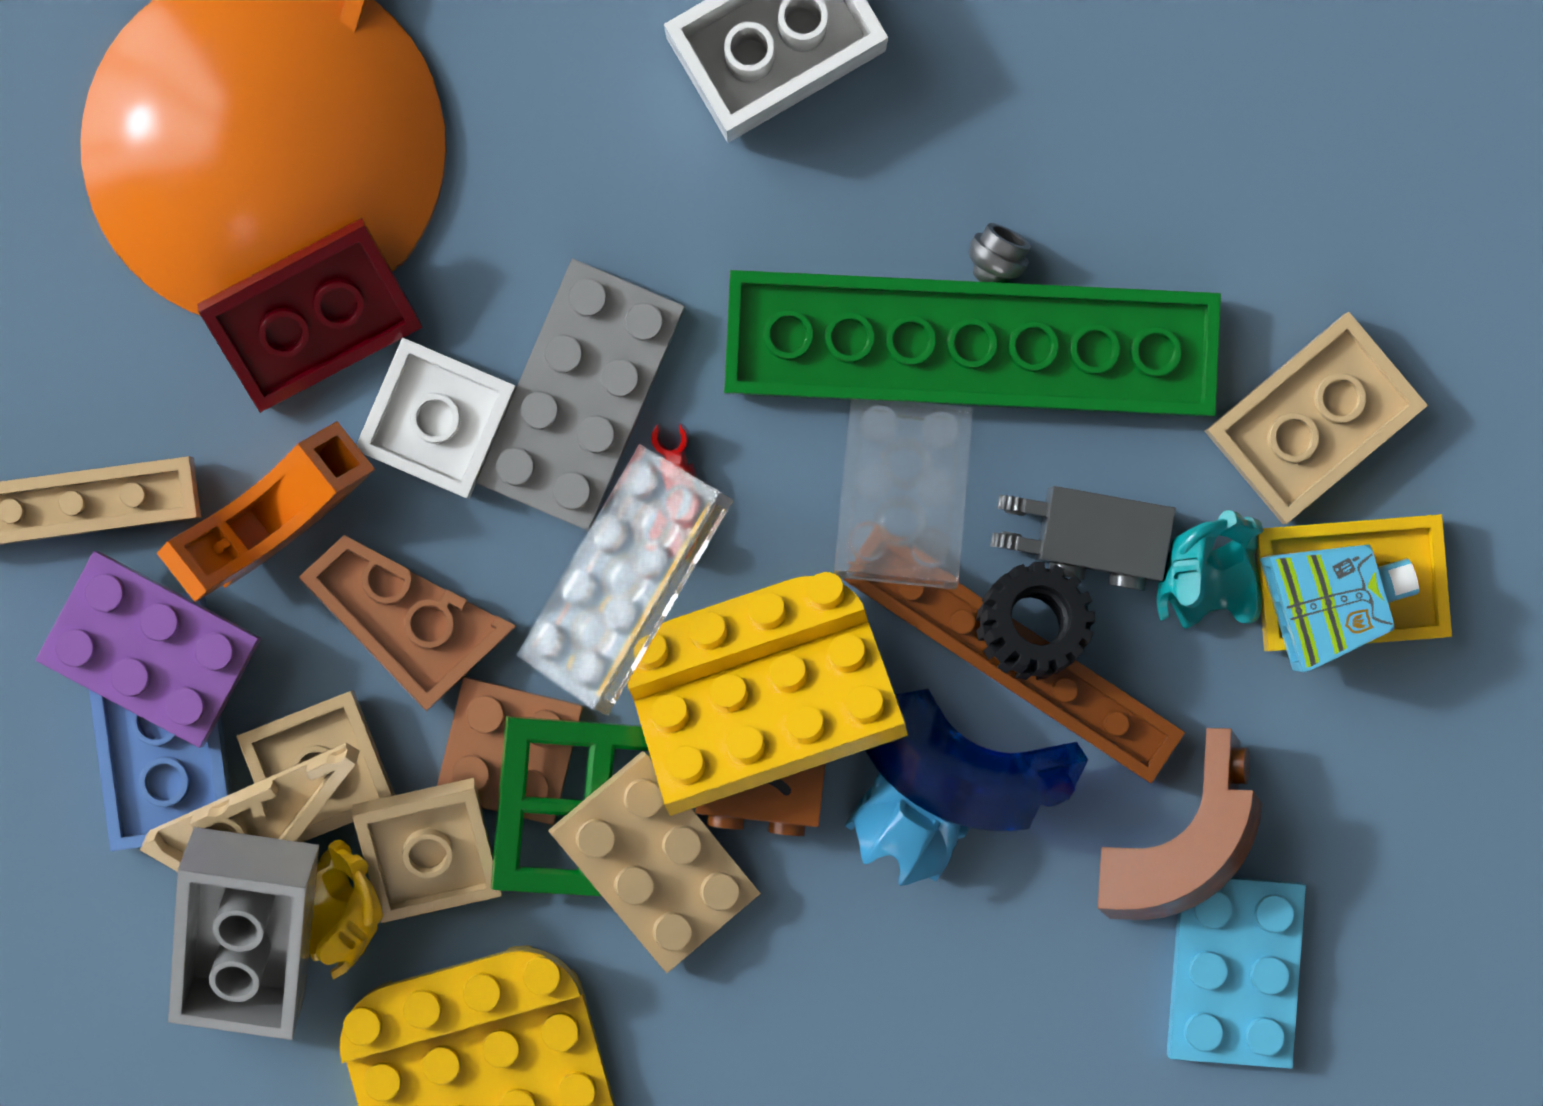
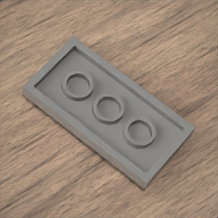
(580, 394)

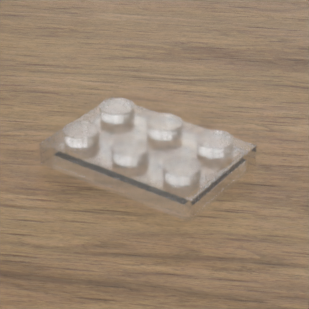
(903, 493)

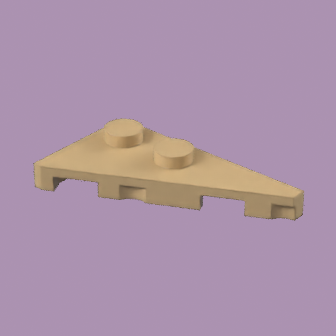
(270, 808)

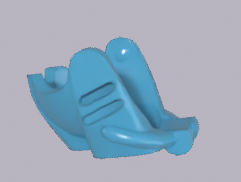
(899, 828)

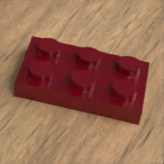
(309, 315)

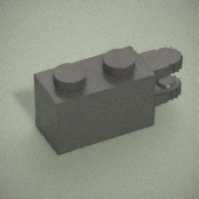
(1094, 534)

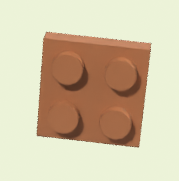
(478, 740)

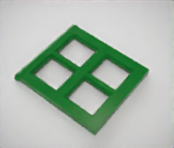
(513, 802)

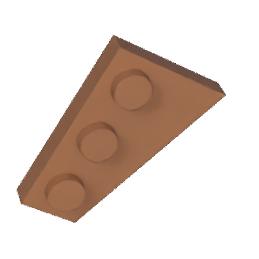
(404, 621)

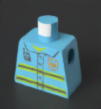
(1334, 600)

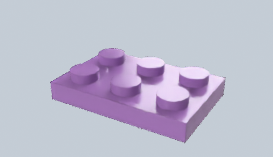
(148, 649)

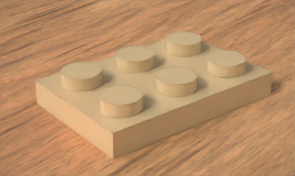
(1316, 418)
(653, 868)

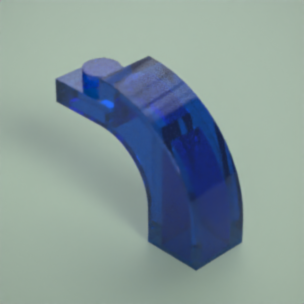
(967, 781)

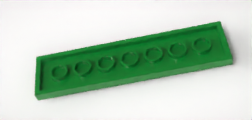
(972, 343)

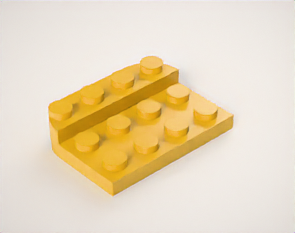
(762, 690)
(478, 1036)

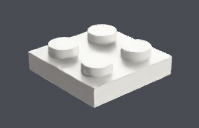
(435, 418)

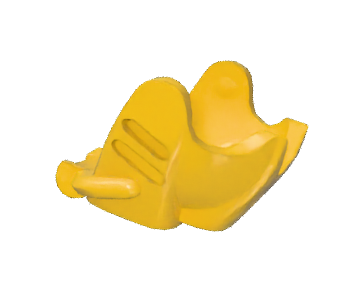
(342, 916)

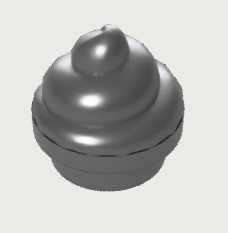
(998, 254)

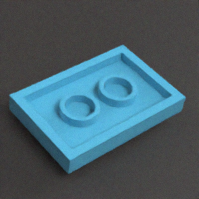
(1238, 975)

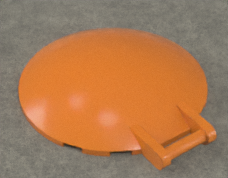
(256, 132)

